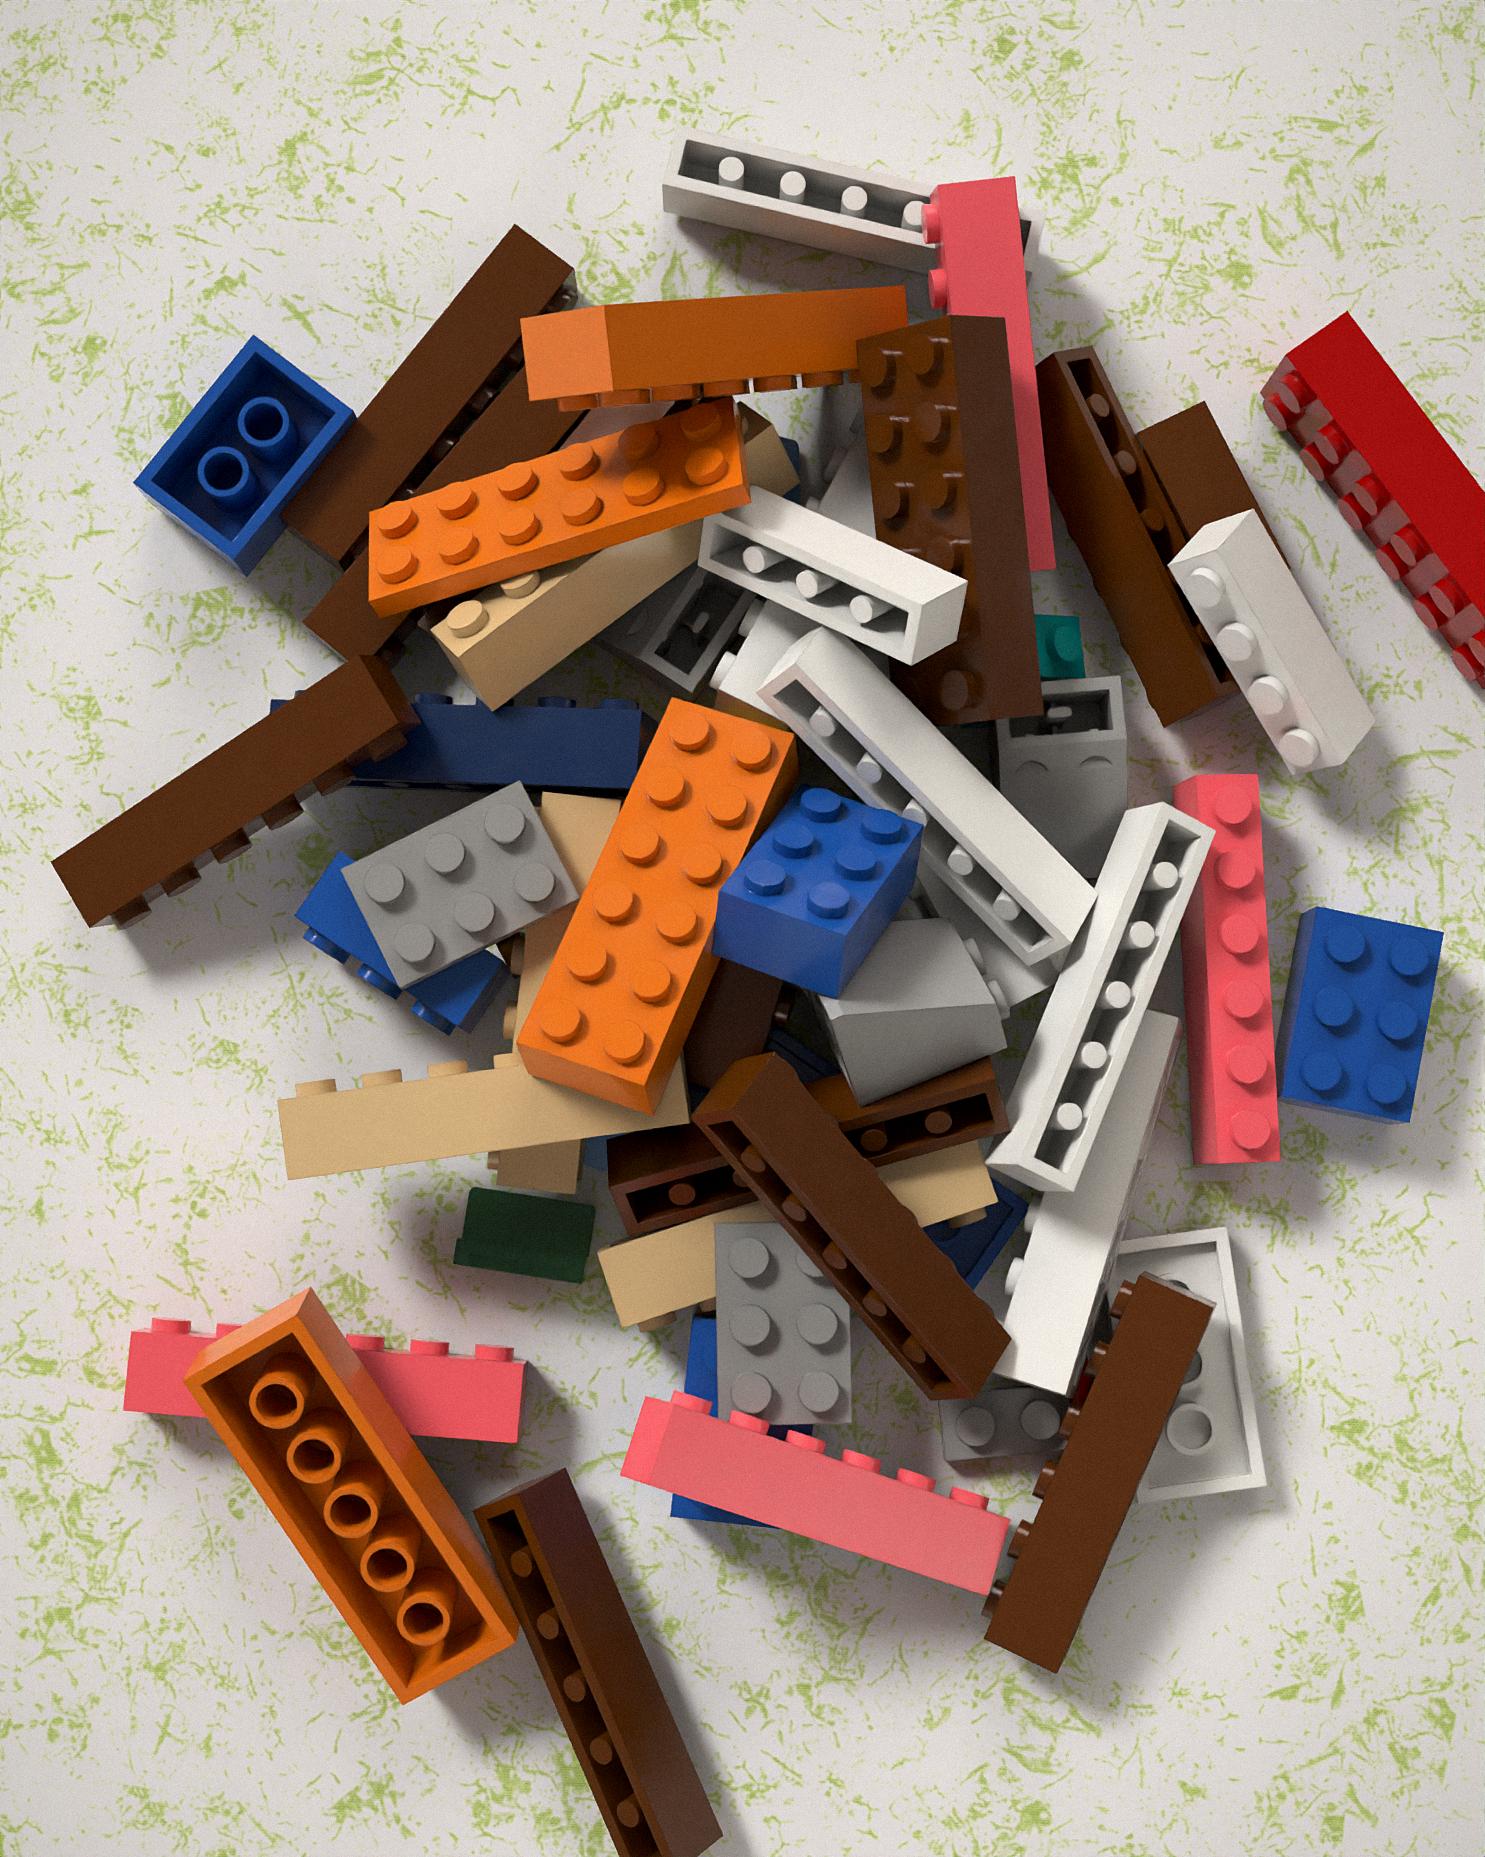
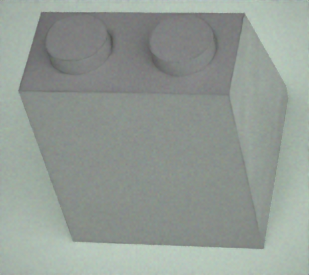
(912, 1010)

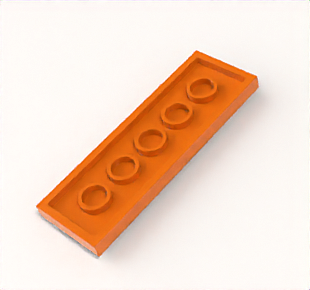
(558, 507)

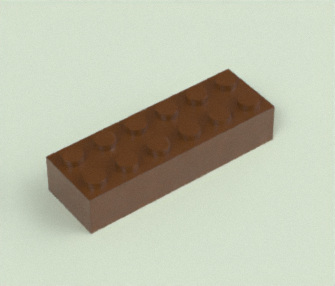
(954, 498)

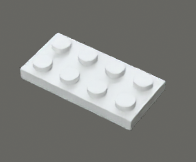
(1213, 1426)

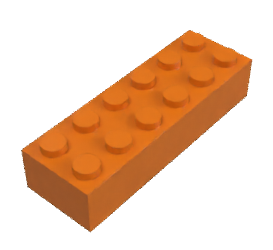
(704, 343)
(647, 919)
(354, 1495)

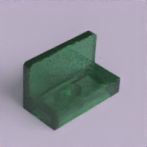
(526, 1235)

